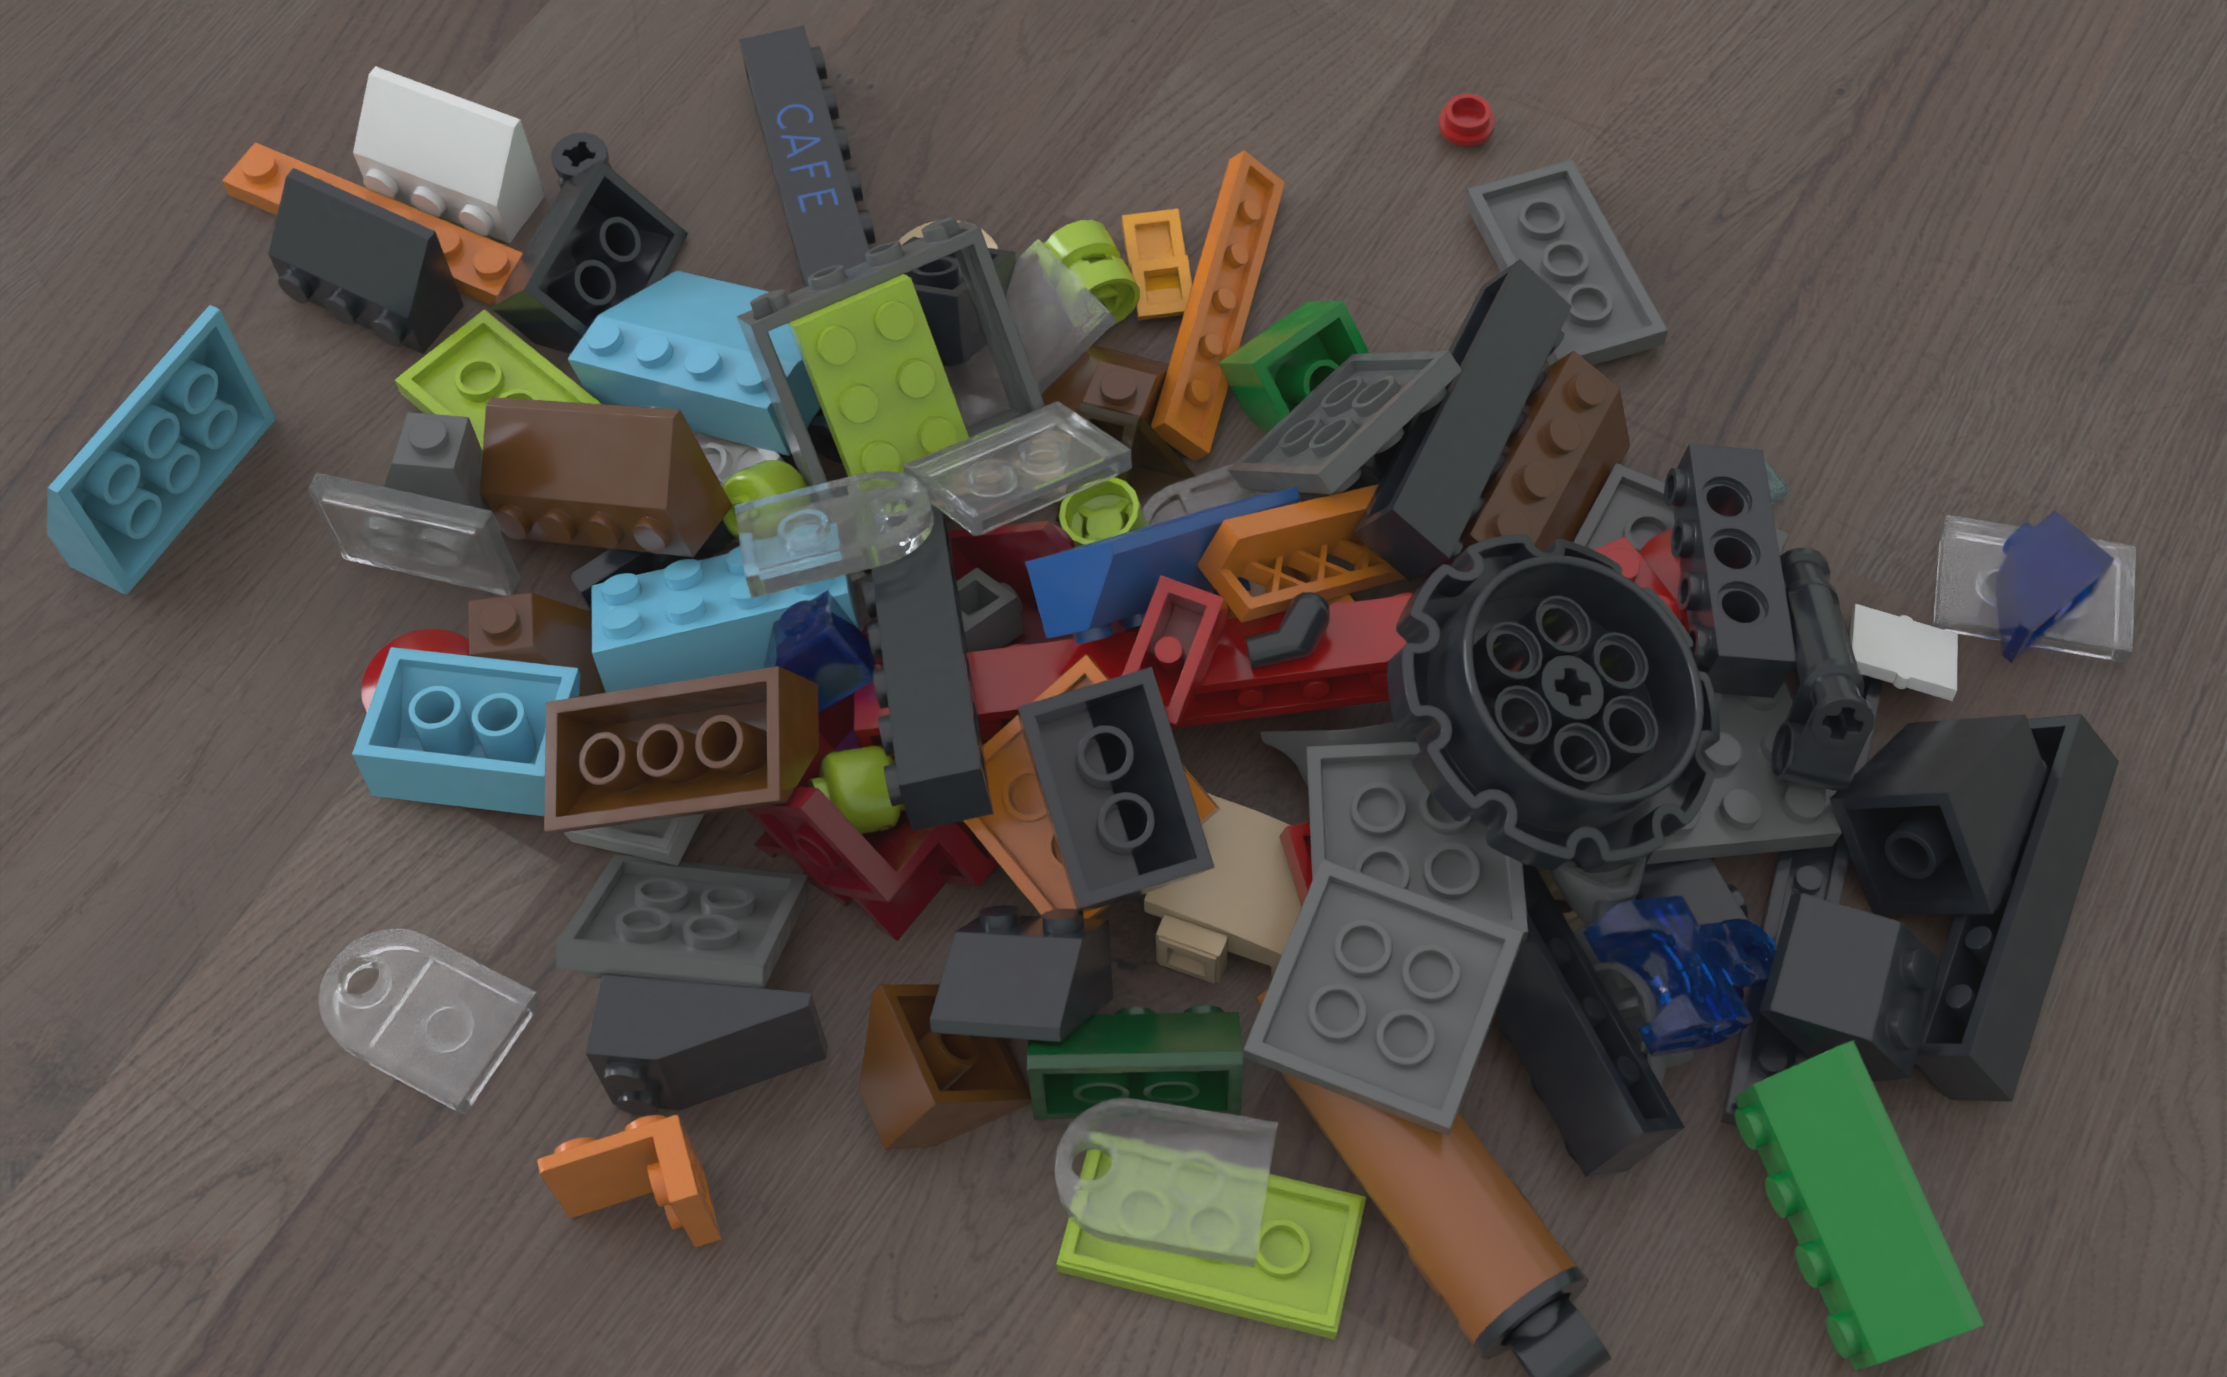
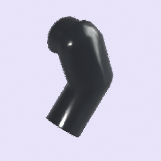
(1296, 635)

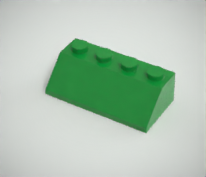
(1854, 1209)

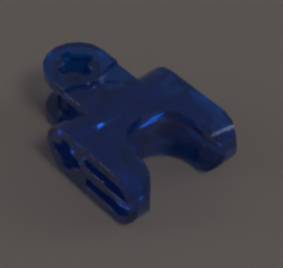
(1689, 968)

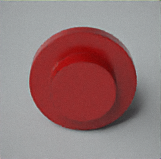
(1467, 120)

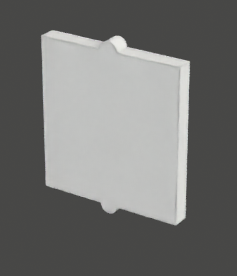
(1904, 652)

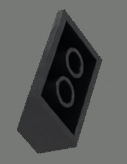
(586, 257)
(362, 263)
(1114, 790)

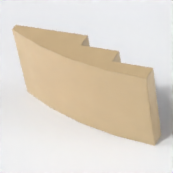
(1246, 893)

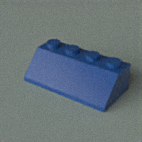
(1117, 576)

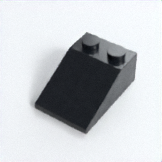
(694, 1042)

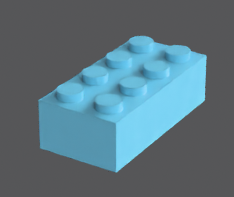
(691, 621)

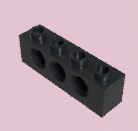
(1730, 569)

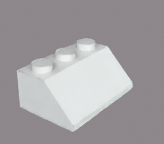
(446, 156)

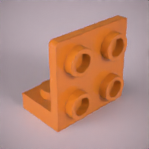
(643, 1159)

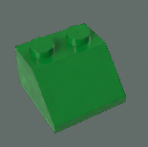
(1291, 360)

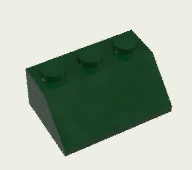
(1141, 1055)

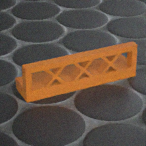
(1295, 537)

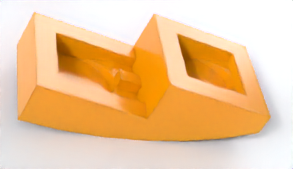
(1157, 262)

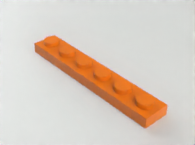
(475, 261)
(1217, 306)

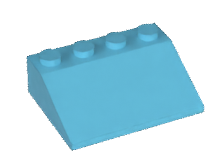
(688, 353)
(158, 457)

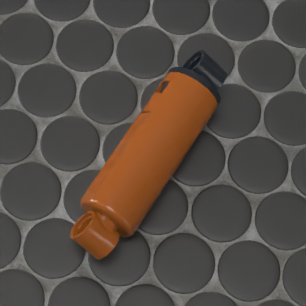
(1466, 1233)

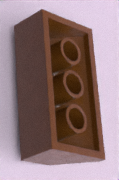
(1555, 458)
(599, 476)
(678, 749)

